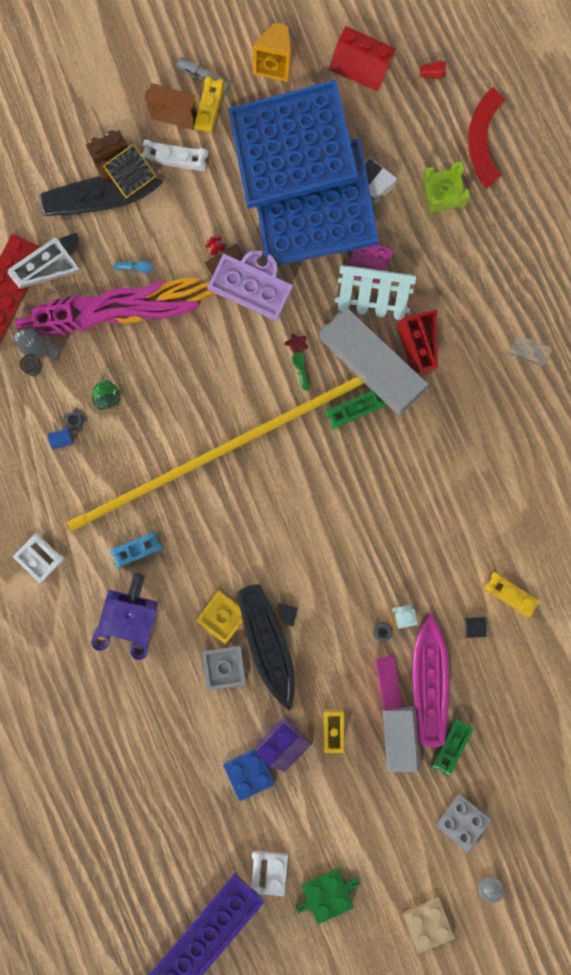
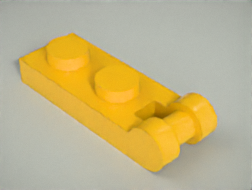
(209, 105)
(512, 595)

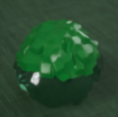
(105, 395)

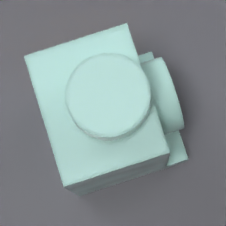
(404, 616)

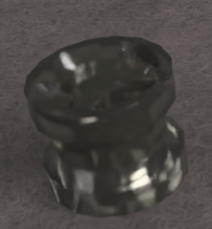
(27, 362)

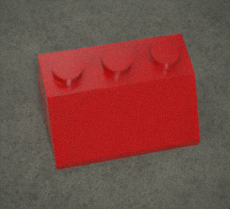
(362, 58)

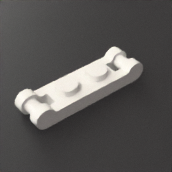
(174, 156)

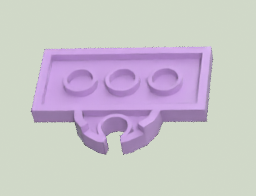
(251, 284)

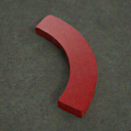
(477, 138)

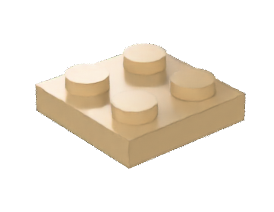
(428, 925)

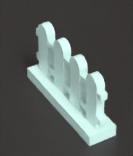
(384, 287)

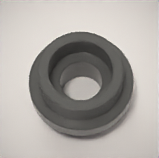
(387, 636)

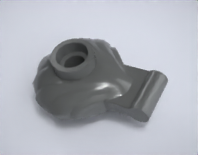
(32, 343)

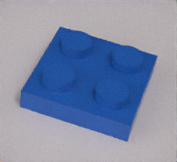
(248, 774)

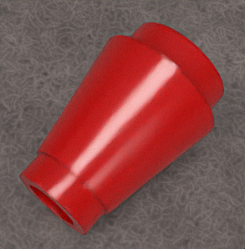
(433, 70)

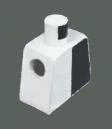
(379, 180)

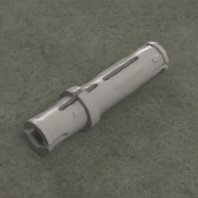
(198, 72)

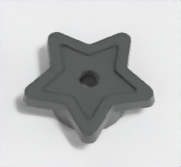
(75, 415)

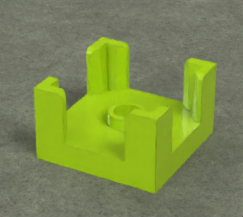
(445, 188)

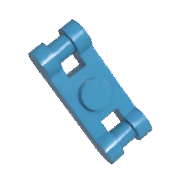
(136, 550)

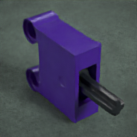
(127, 618)

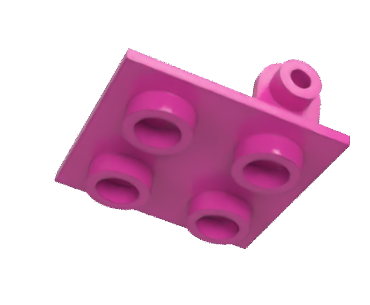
(371, 257)

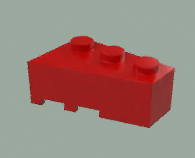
(420, 342)

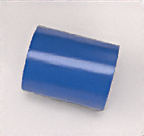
(60, 438)

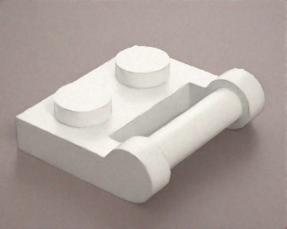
(34, 562)
(275, 872)

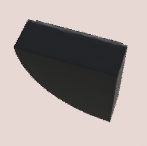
(70, 243)
(288, 613)

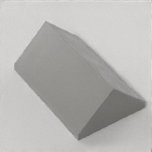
(402, 740)

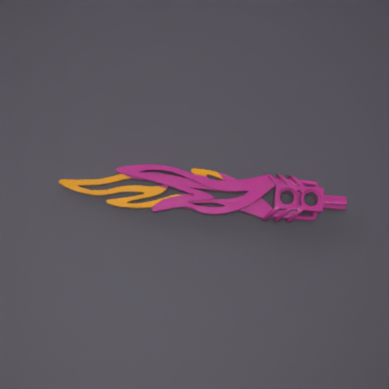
(135, 310)

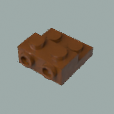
(105, 149)

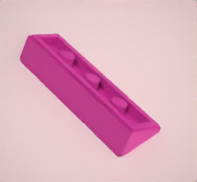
(388, 683)

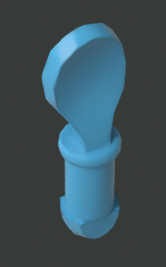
(142, 266)

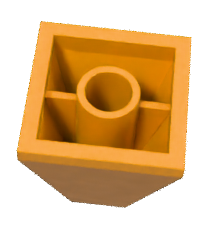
(273, 53)

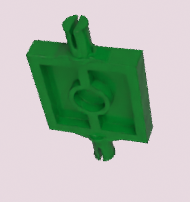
(327, 896)

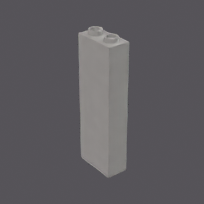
(373, 361)

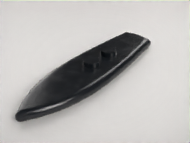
(90, 196)
(267, 644)

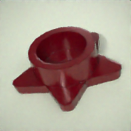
(296, 348)

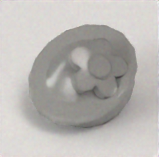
(491, 889)

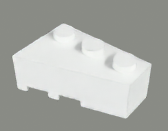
(43, 265)

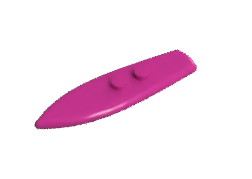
(431, 683)

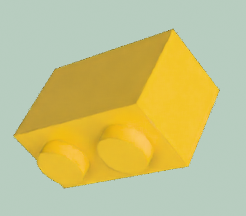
(333, 730)

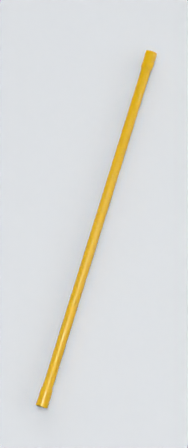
(84, 519)

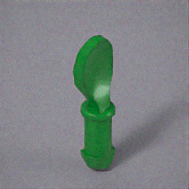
(298, 362)

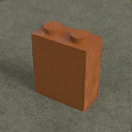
(171, 106)

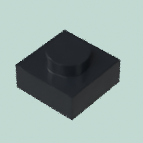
(475, 627)

